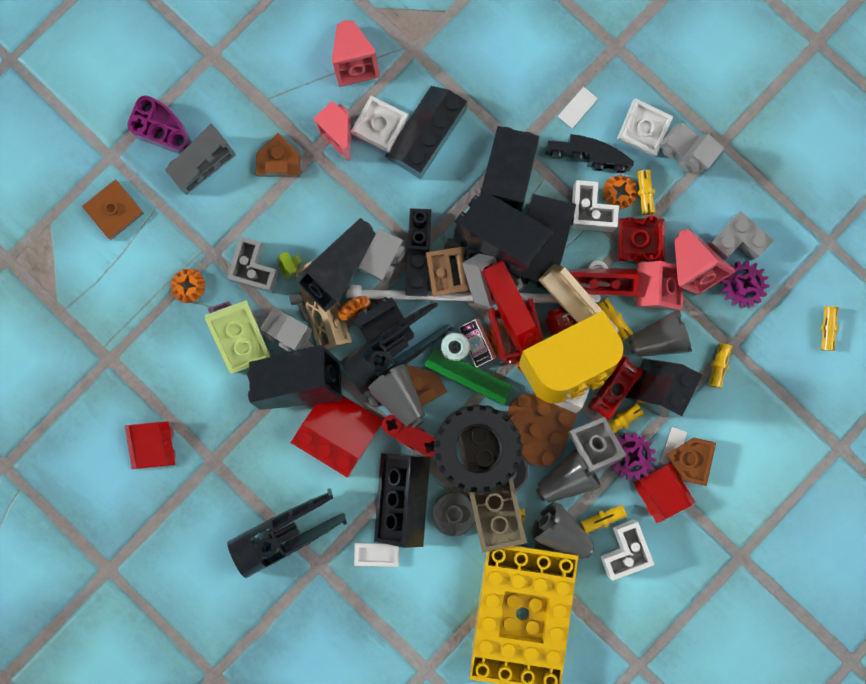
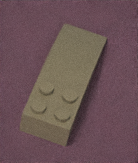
(494, 511)

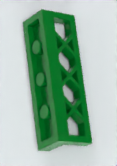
(469, 377)

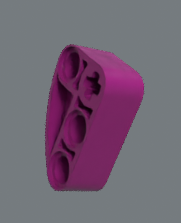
(156, 120)

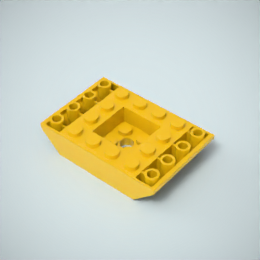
(528, 648)

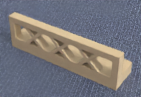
(570, 294)
(330, 324)

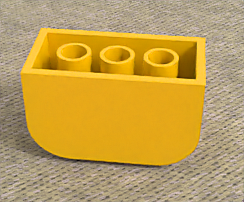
(573, 360)

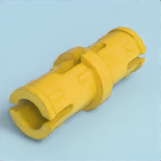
(646, 192)
(829, 328)
(624, 331)
(720, 365)
(623, 419)
(617, 513)

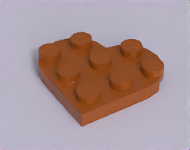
(541, 427)

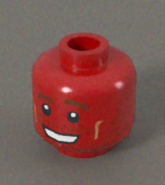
(559, 320)

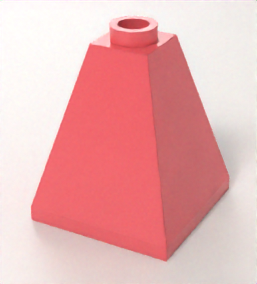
(353, 55)
(698, 263)

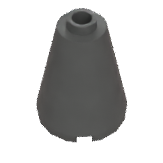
(662, 337)
(399, 396)
(567, 479)
(561, 532)

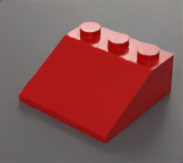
(337, 434)

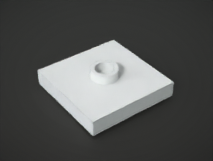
(379, 124)
(644, 127)

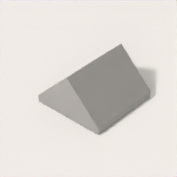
(597, 445)

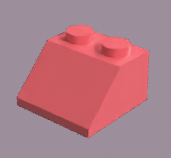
(335, 128)
(659, 286)

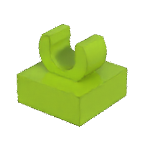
(288, 265)

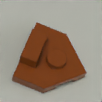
(278, 159)
(426, 384)
(694, 460)

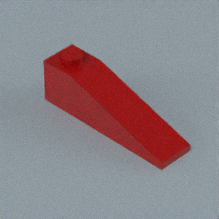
(607, 281)
(511, 307)

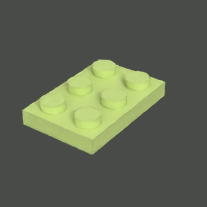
(237, 336)

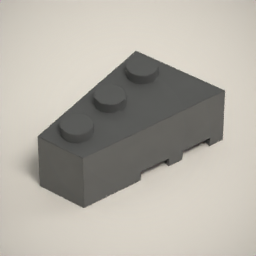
(200, 159)

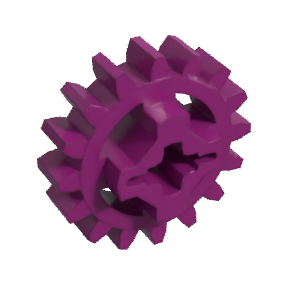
(753, 287)
(636, 447)

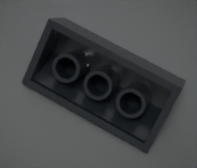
(427, 130)
(402, 500)

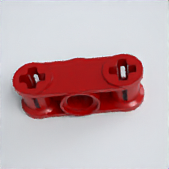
(605, 396)
(410, 437)

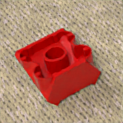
(642, 239)
(150, 444)
(664, 492)

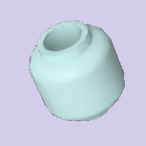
(448, 348)

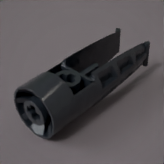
(363, 369)
(250, 553)

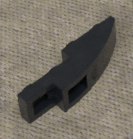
(598, 154)
(418, 245)

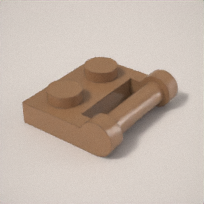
(441, 274)

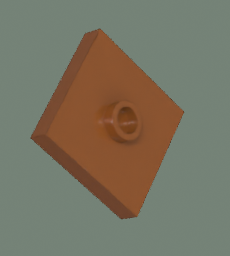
(113, 209)

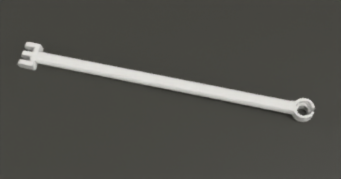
(356, 291)

